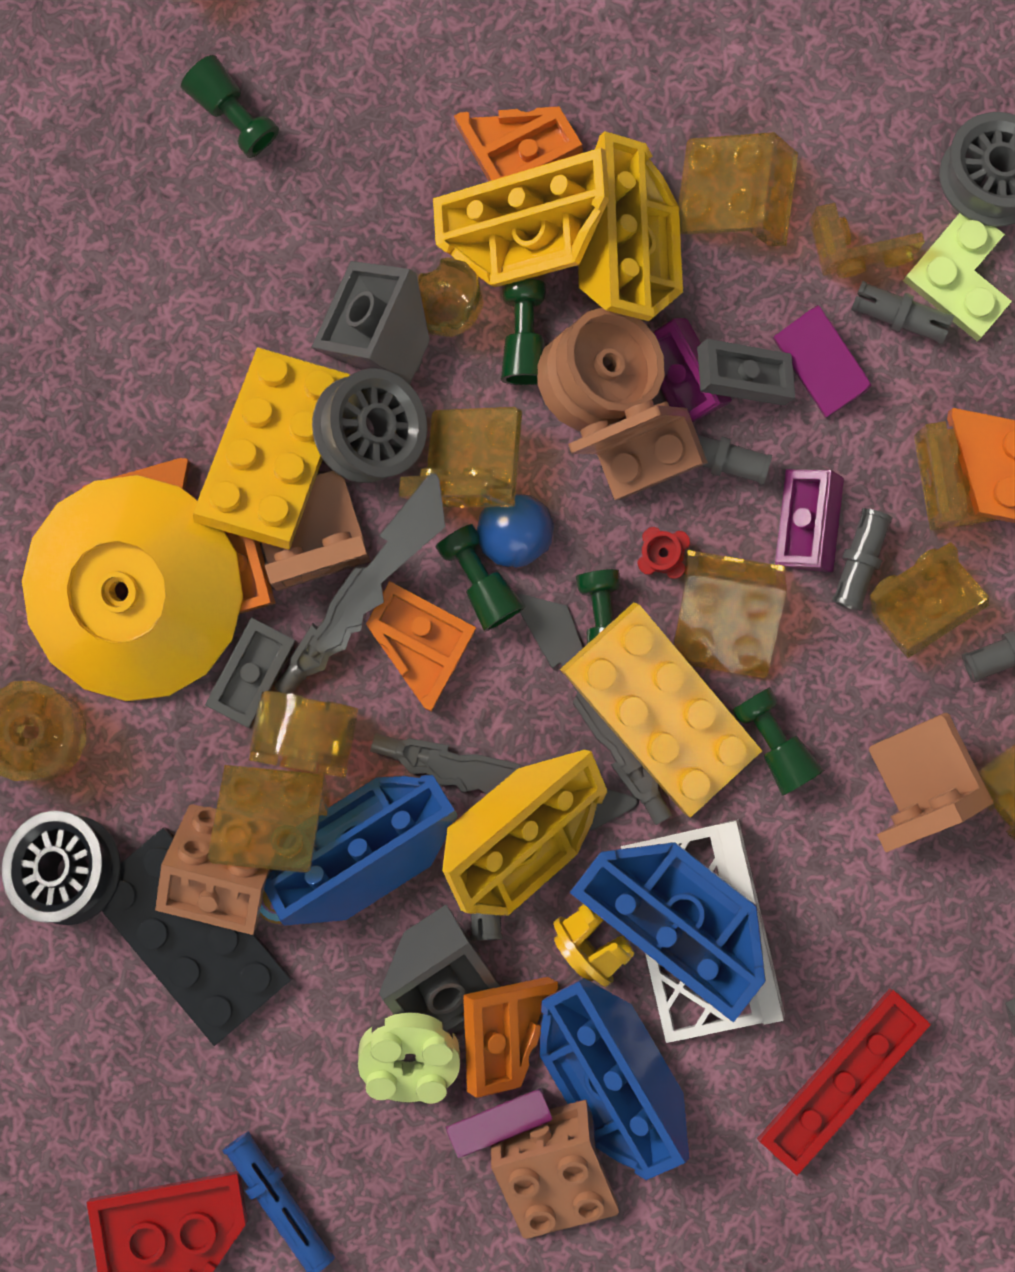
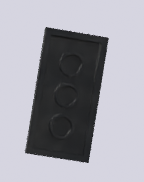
(206, 968)

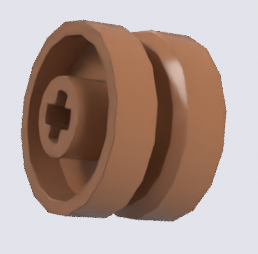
(600, 369)

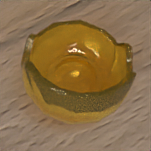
(450, 298)

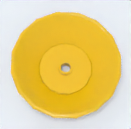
(177, 577)

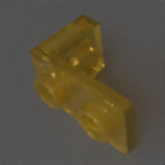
(833, 236)

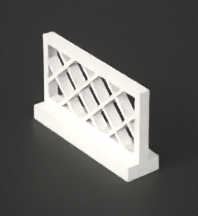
(735, 869)

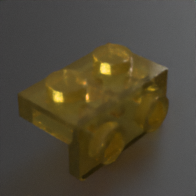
(927, 600)

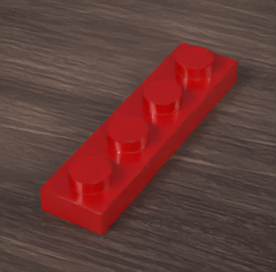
(843, 1081)

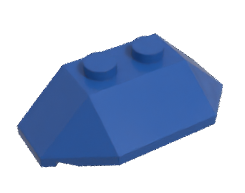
(365, 850)
(680, 919)
(606, 1056)

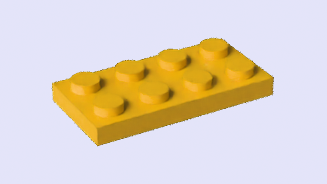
(267, 452)
(661, 709)

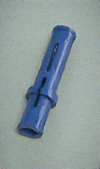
(243, 1153)

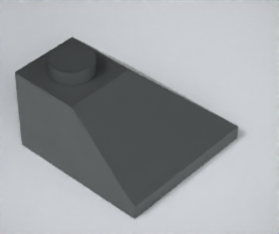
(376, 320)
(434, 971)

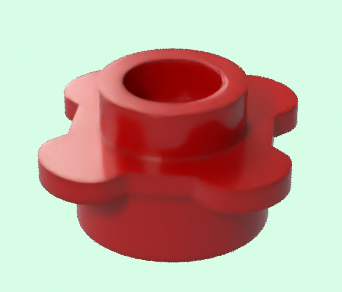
(656, 540)

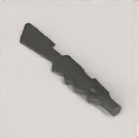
(405, 534)
(559, 642)
(475, 771)

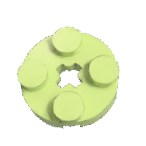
(415, 1081)

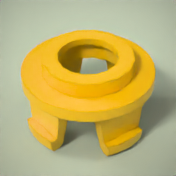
(581, 955)

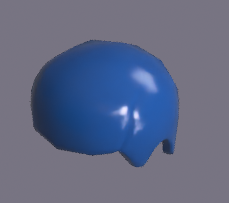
(515, 533)

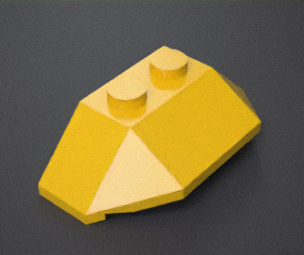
(526, 219)
(636, 247)
(522, 833)

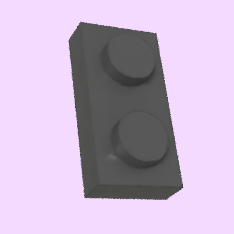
(745, 372)
(250, 671)

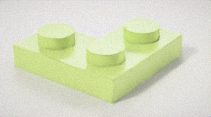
(948, 276)

